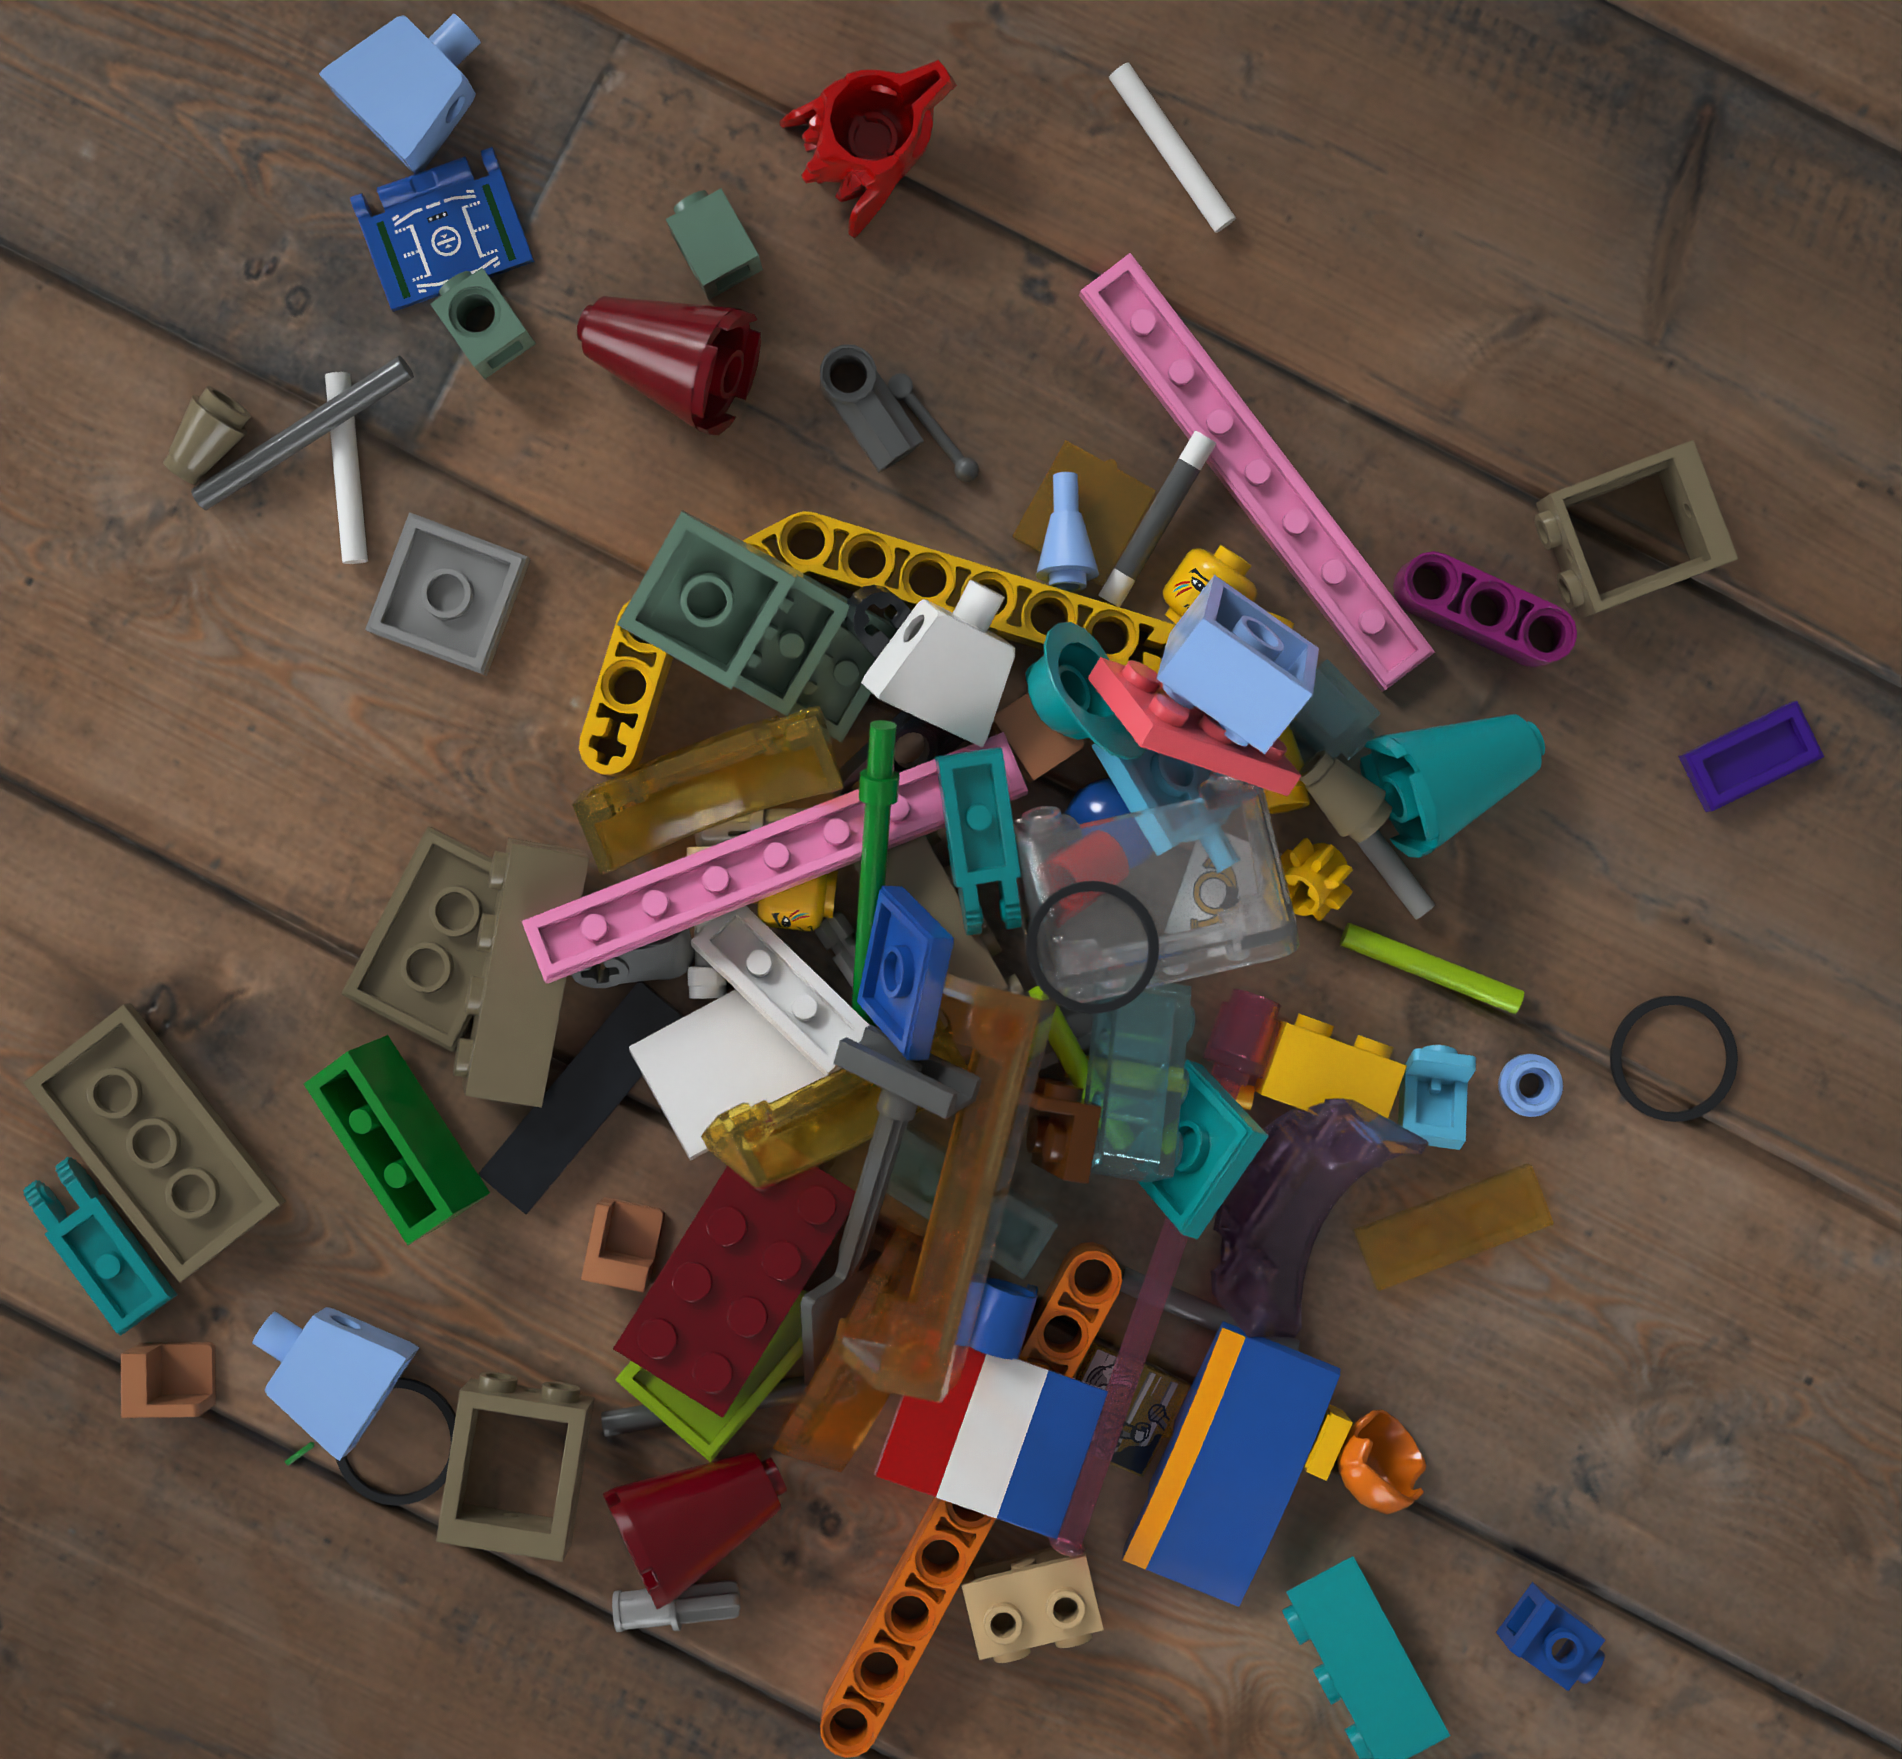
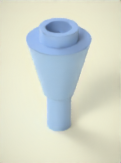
(1067, 551)

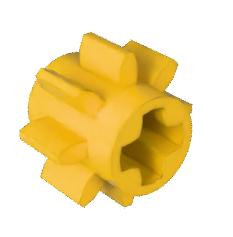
(1316, 878)

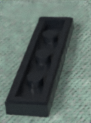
(577, 1101)

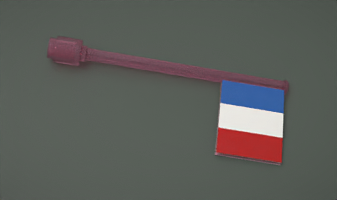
(1036, 1440)

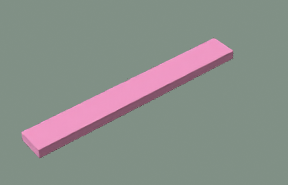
(1256, 473)
(736, 873)

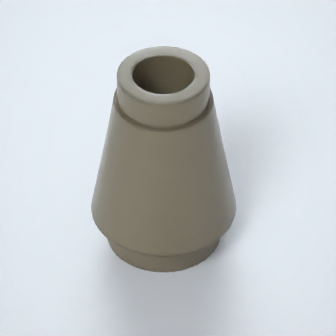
(206, 434)
(1345, 797)

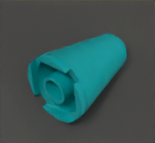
(1450, 775)

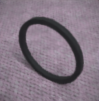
(1135, 905)
(1730, 1068)
(404, 1499)

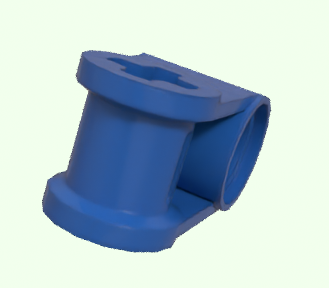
(1003, 1318)

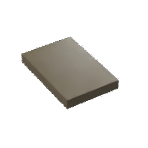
(427, 941)

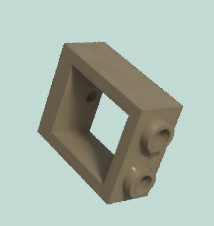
(1693, 510)
(504, 1529)

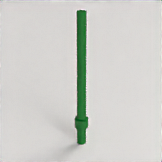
(878, 791)

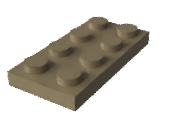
(154, 1142)

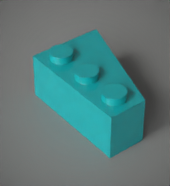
(1364, 1664)

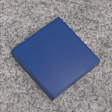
(905, 971)

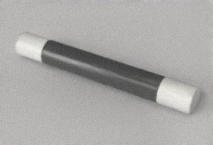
(1157, 519)

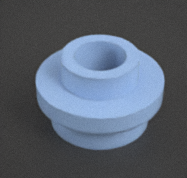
(1549, 1088)

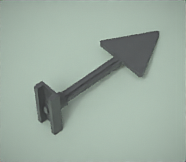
(905, 1086)

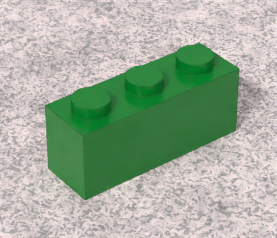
(396, 1138)

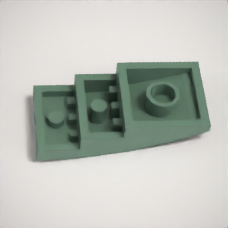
(752, 624)

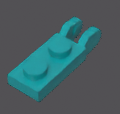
(980, 832)
(100, 1249)

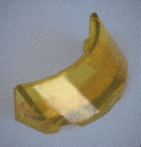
(707, 786)
(806, 1125)

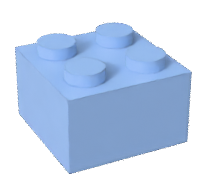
(1238, 666)

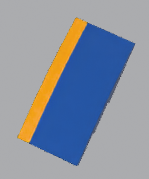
(1231, 1464)

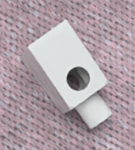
(947, 665)

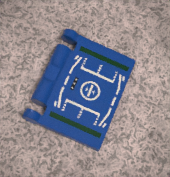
(441, 227)

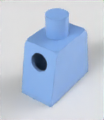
(407, 85)
(332, 1373)

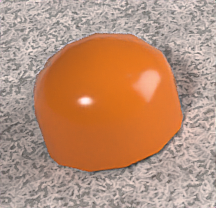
(1381, 1463)

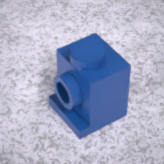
(1541, 1621)

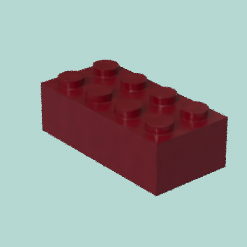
(734, 1282)

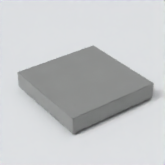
(448, 594)

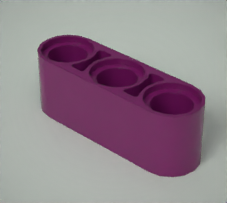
(1514, 609)

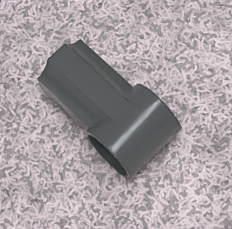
(870, 412)

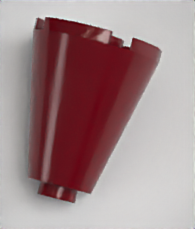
(676, 354)
(693, 1518)

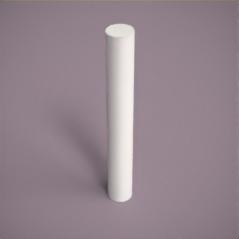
(1172, 147)
(347, 478)

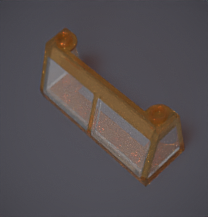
(923, 1340)

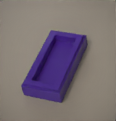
(1751, 756)

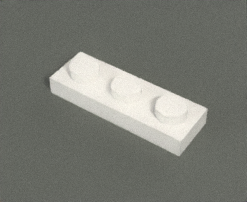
(779, 985)

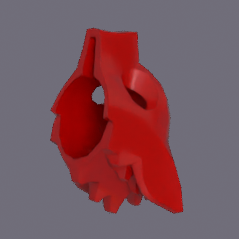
(870, 132)

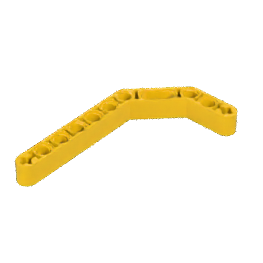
(833, 567)

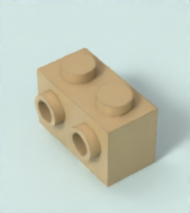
(1030, 1603)

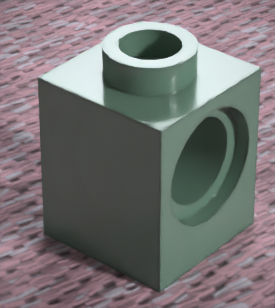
(713, 242)
(500, 341)

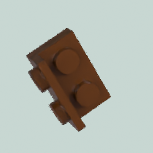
(1064, 1131)

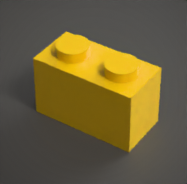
(1313, 1067)

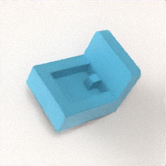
(1436, 1095)

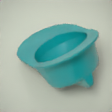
(1068, 699)

